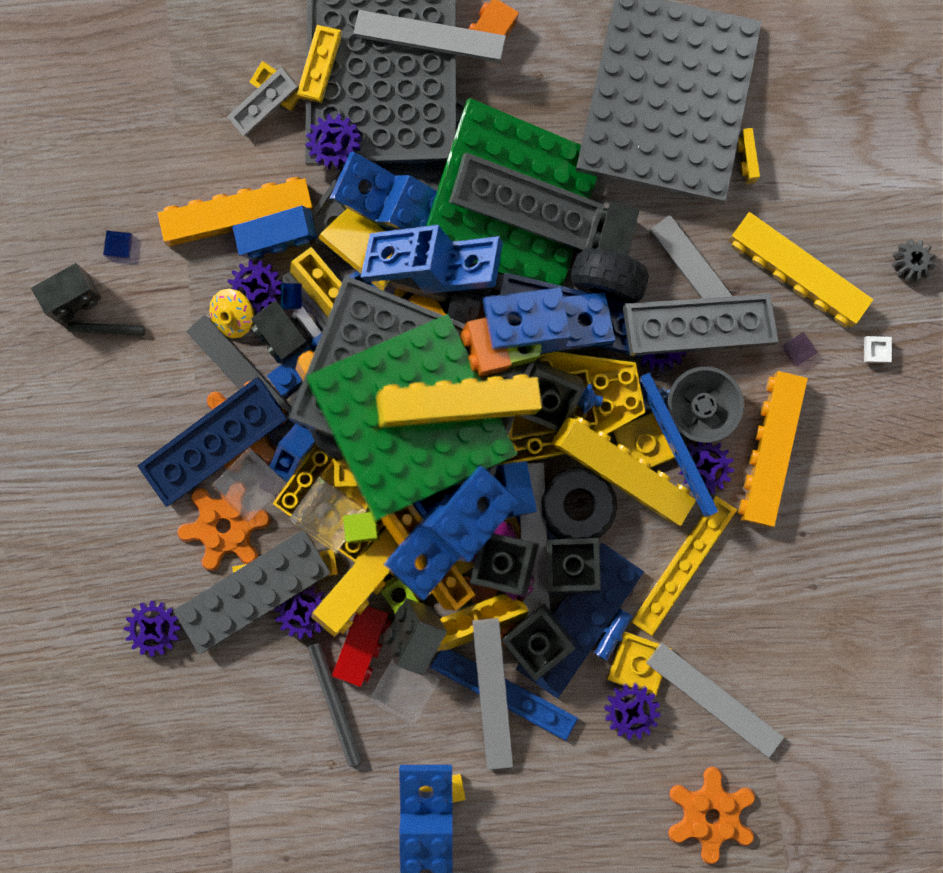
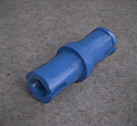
(613, 634)

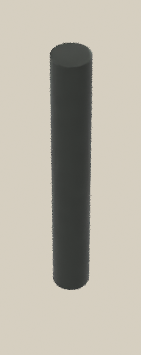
(106, 328)

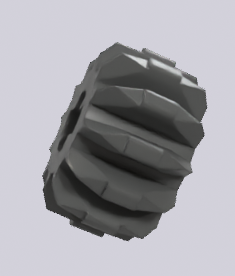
(922, 265)

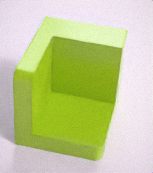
(360, 528)

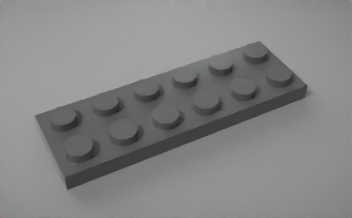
(525, 203)
(700, 324)
(252, 591)

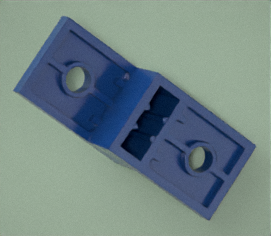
(390, 199)
(432, 259)
(548, 320)
(451, 533)
(426, 819)

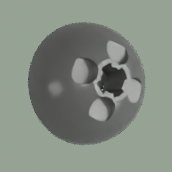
(710, 391)

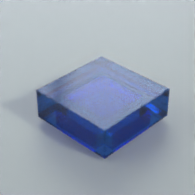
(118, 244)
(291, 295)

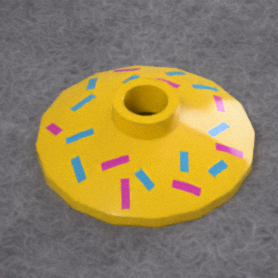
(238, 310)

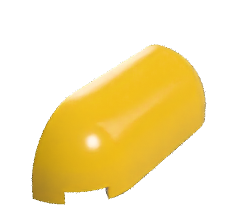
(460, 623)

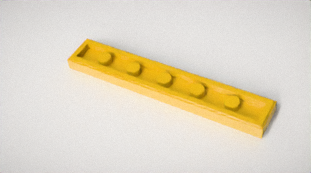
(682, 567)

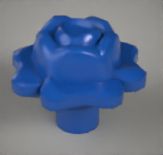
(589, 399)

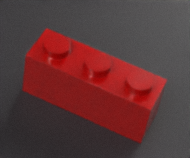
(361, 646)

